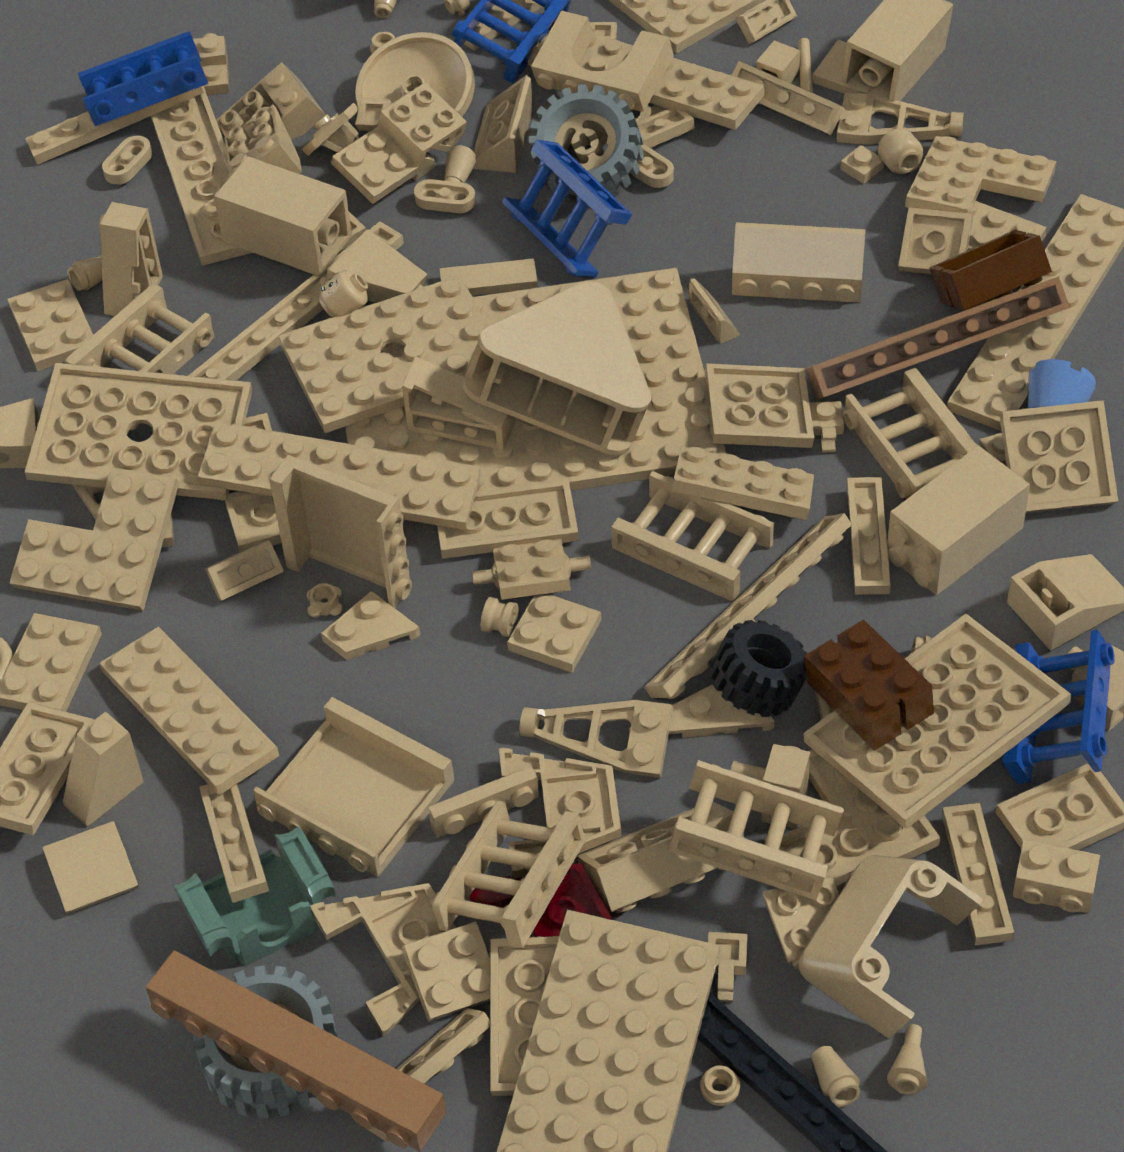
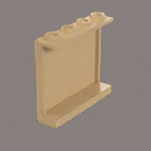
(341, 525)
(357, 788)

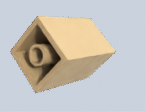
(897, 45)
(283, 215)
(957, 520)

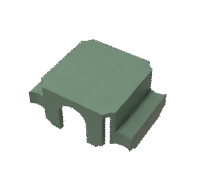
(265, 921)

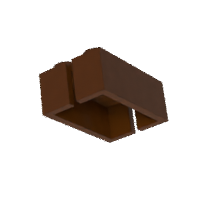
(991, 270)
(866, 682)

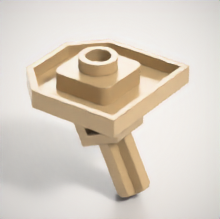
(334, 132)

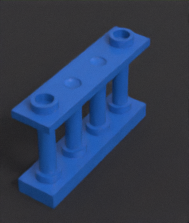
(516, 59)
(142, 78)
(589, 194)
(1093, 746)

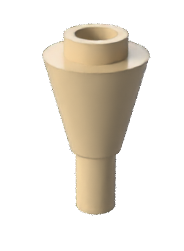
(908, 1069)

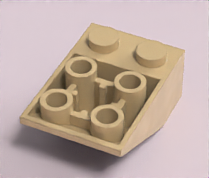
(289, 96)
(262, 139)
(1065, 597)

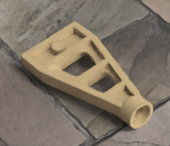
(857, 116)
(646, 741)

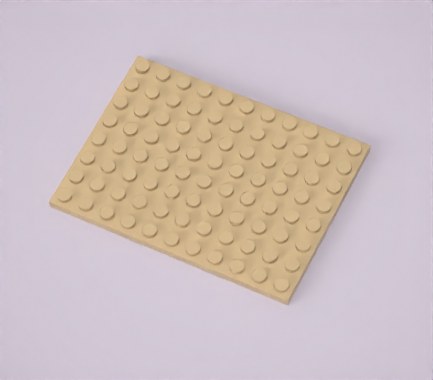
(669, 358)

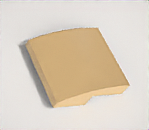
(90, 867)

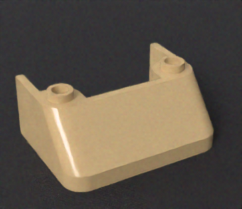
(840, 953)

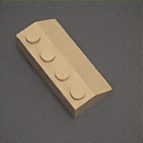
(798, 262)
(643, 866)

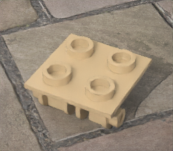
(798, 916)

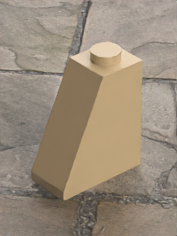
(381, 266)
(100, 769)

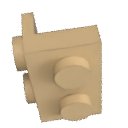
(1056, 876)

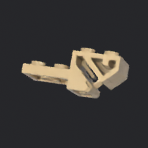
(401, 143)

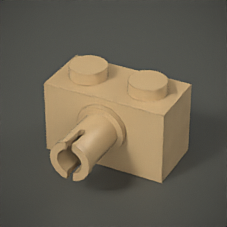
(785, 768)

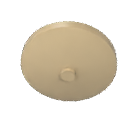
(418, 59)

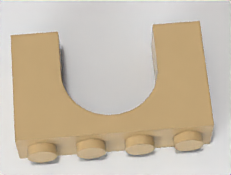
(632, 79)

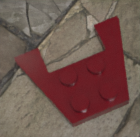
(573, 894)

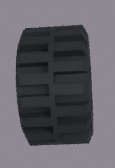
(759, 668)

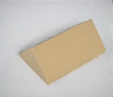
(504, 128)

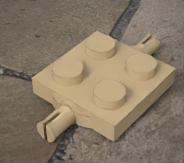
(531, 569)

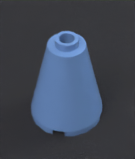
(1056, 383)

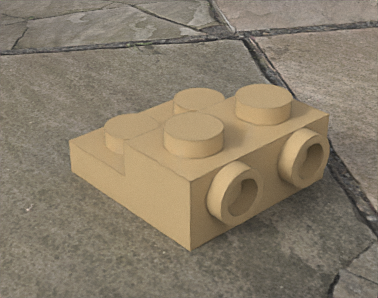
(214, 62)

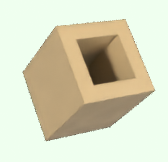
(780, 61)

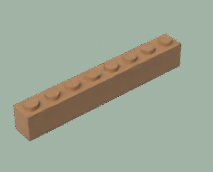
(937, 338)
(296, 1051)

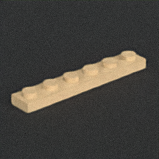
(81, 129)

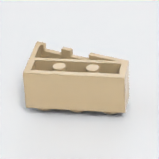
(127, 255)
(442, 409)

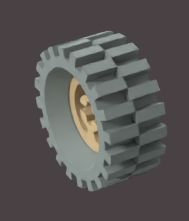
(577, 120)
(236, 1077)

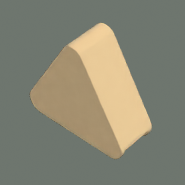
(564, 369)

